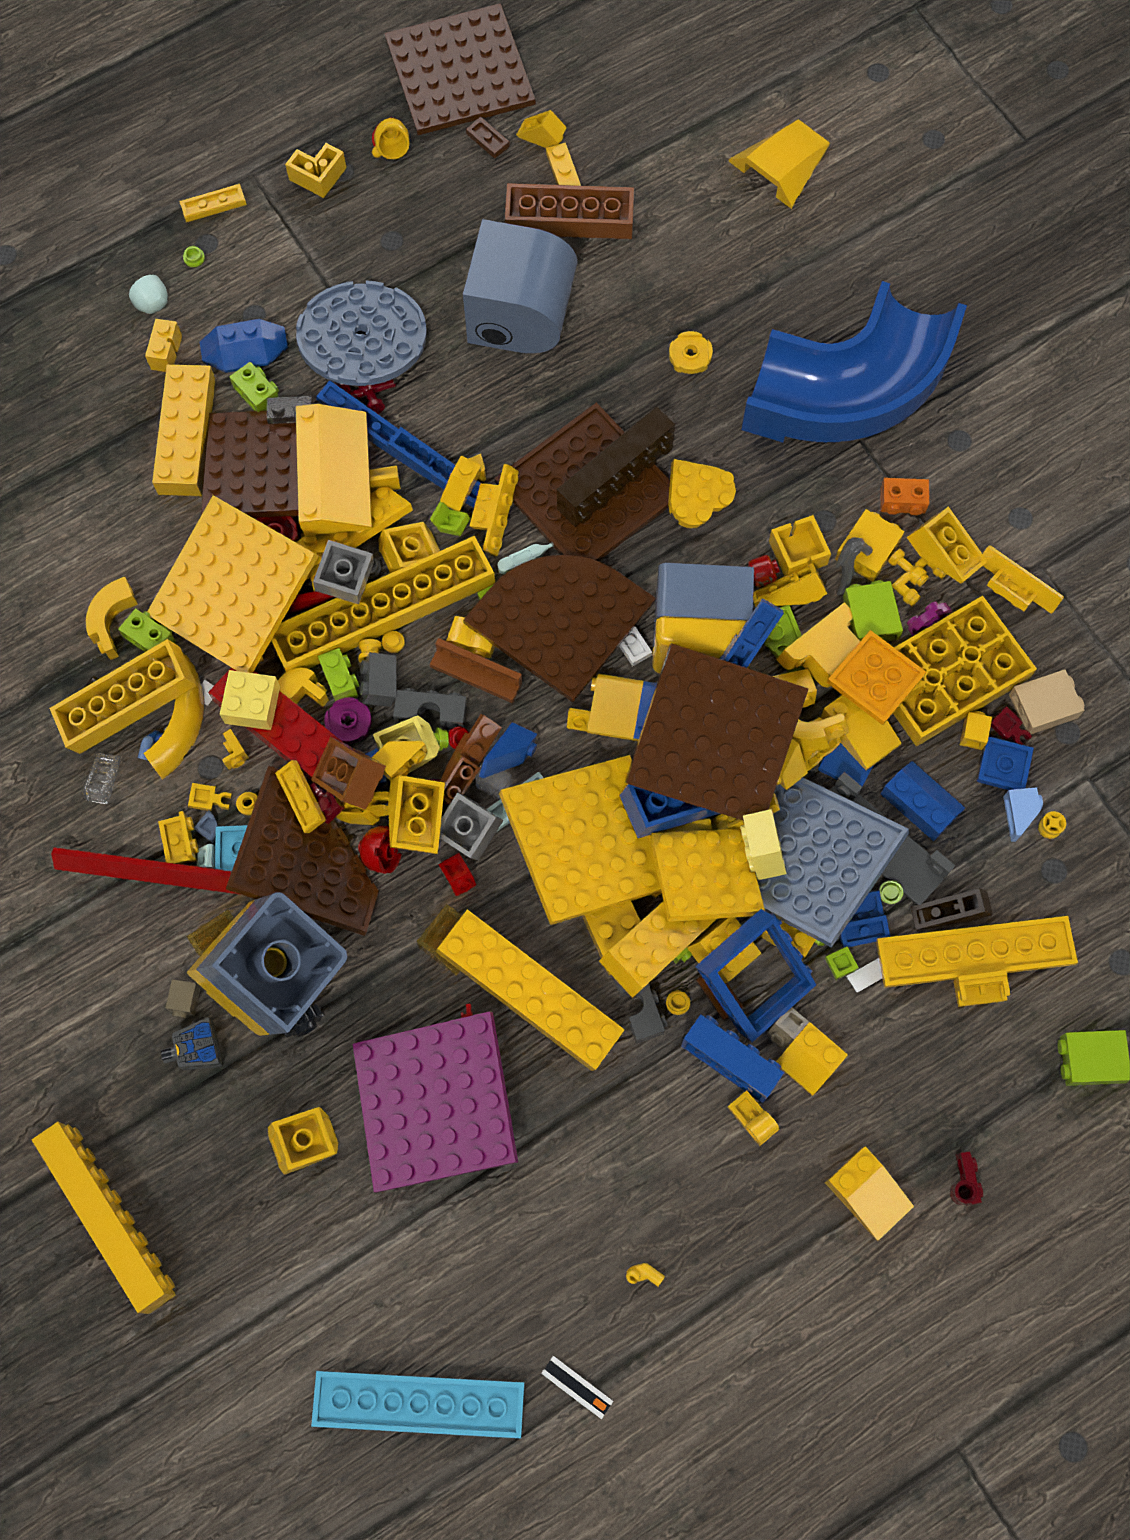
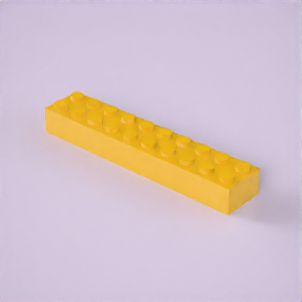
(384, 605)

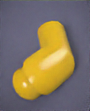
(643, 1272)

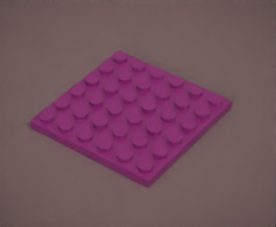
(434, 1102)

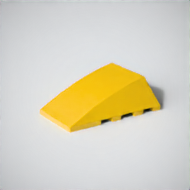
(785, 159)

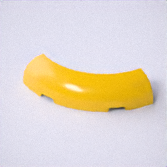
(181, 730)

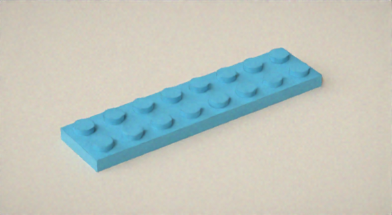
(418, 1404)

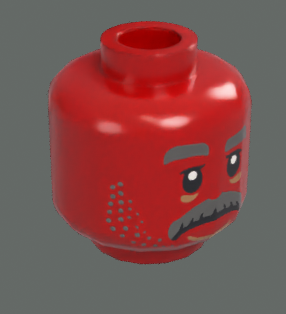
(764, 570)

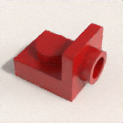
(457, 874)

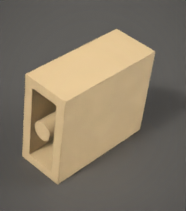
(1047, 702)

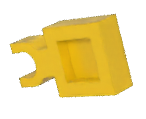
(204, 797)

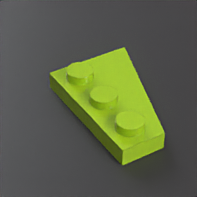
(784, 634)

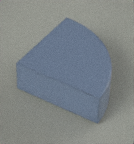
(207, 827)

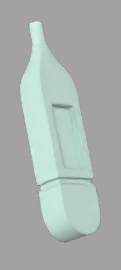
(529, 553)

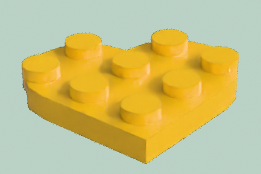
(698, 491)

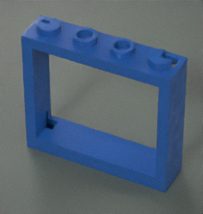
(777, 1004)

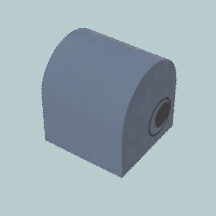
(517, 288)

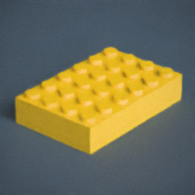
(967, 666)

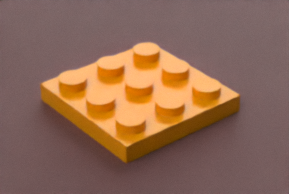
(876, 677)

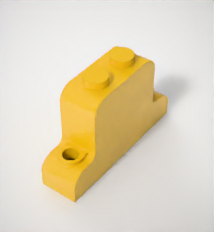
(822, 646)

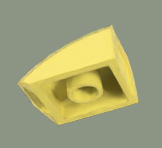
(410, 730)

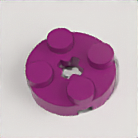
(933, 614)
(356, 710)

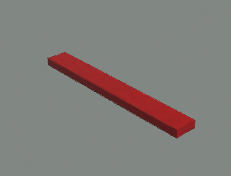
(140, 870)

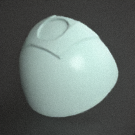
(148, 294)

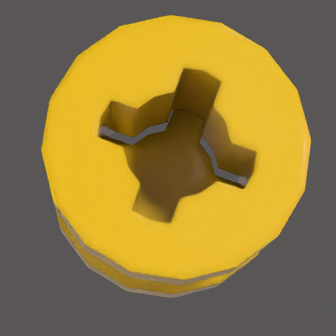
(367, 646)
(1056, 821)

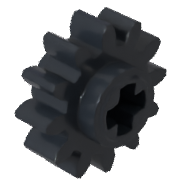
(307, 1022)

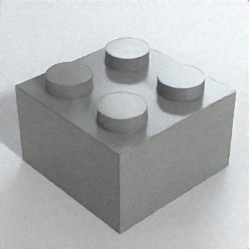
(343, 572)
(468, 826)

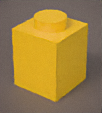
(975, 730)

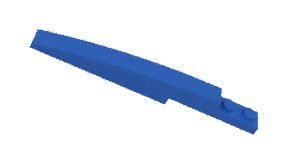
(397, 441)
(753, 634)

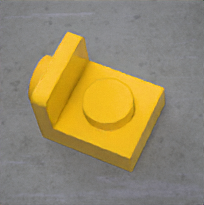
(237, 754)

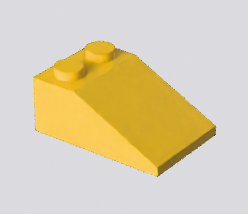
(947, 546)
(867, 738)
(415, 813)
(870, 1193)

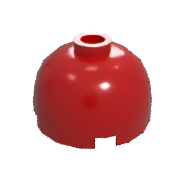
(376, 851)

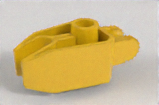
(370, 816)

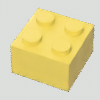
(250, 700)
(763, 845)

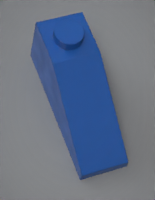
(509, 751)

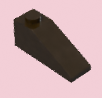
(952, 909)

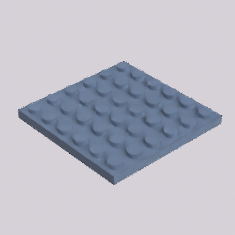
(830, 859)

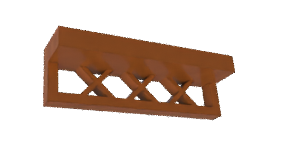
(476, 671)

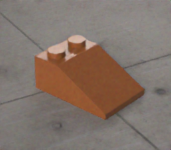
(348, 773)

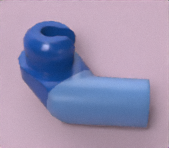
(147, 742)

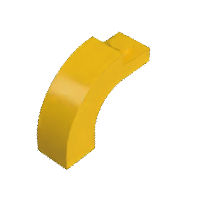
(103, 609)
(815, 735)

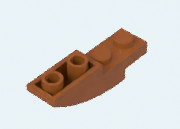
(467, 756)

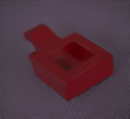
(328, 803)

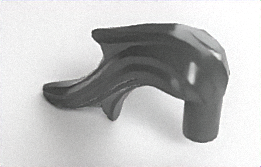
(847, 558)

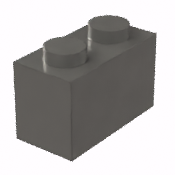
(378, 679)

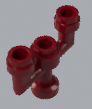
(369, 390)

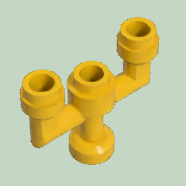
(914, 574)

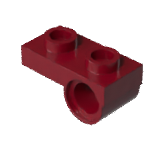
(967, 1167)

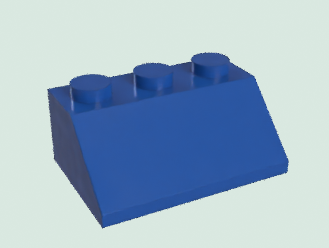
(922, 800)

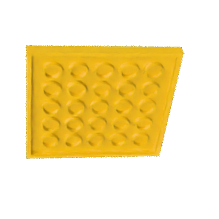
(232, 585)
(581, 840)

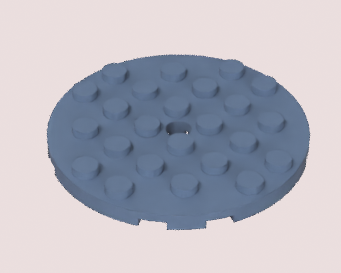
(335, 350)

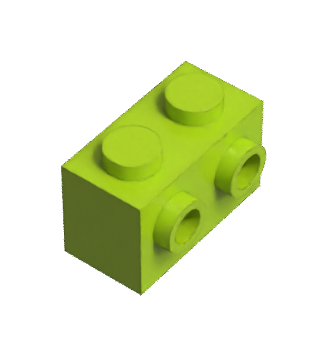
(253, 386)
(144, 631)
(337, 674)

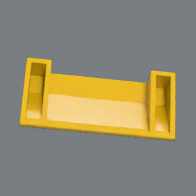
(332, 469)

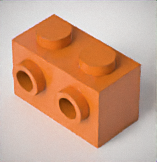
(904, 496)

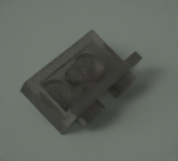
(284, 408)

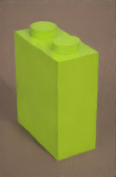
(874, 610)
(1094, 1057)

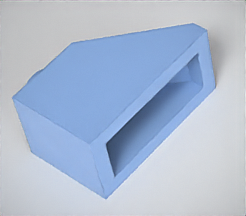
(1021, 809)

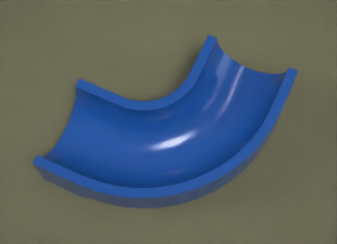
(855, 384)

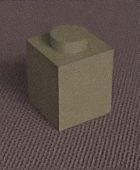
(182, 998)

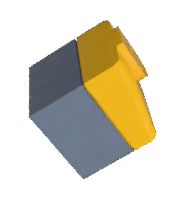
(700, 608)
(269, 964)

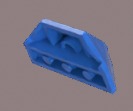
(238, 343)

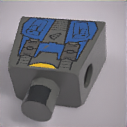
(194, 1047)

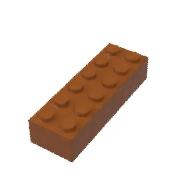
(572, 209)

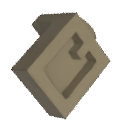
(787, 1028)

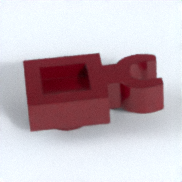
(1008, 725)

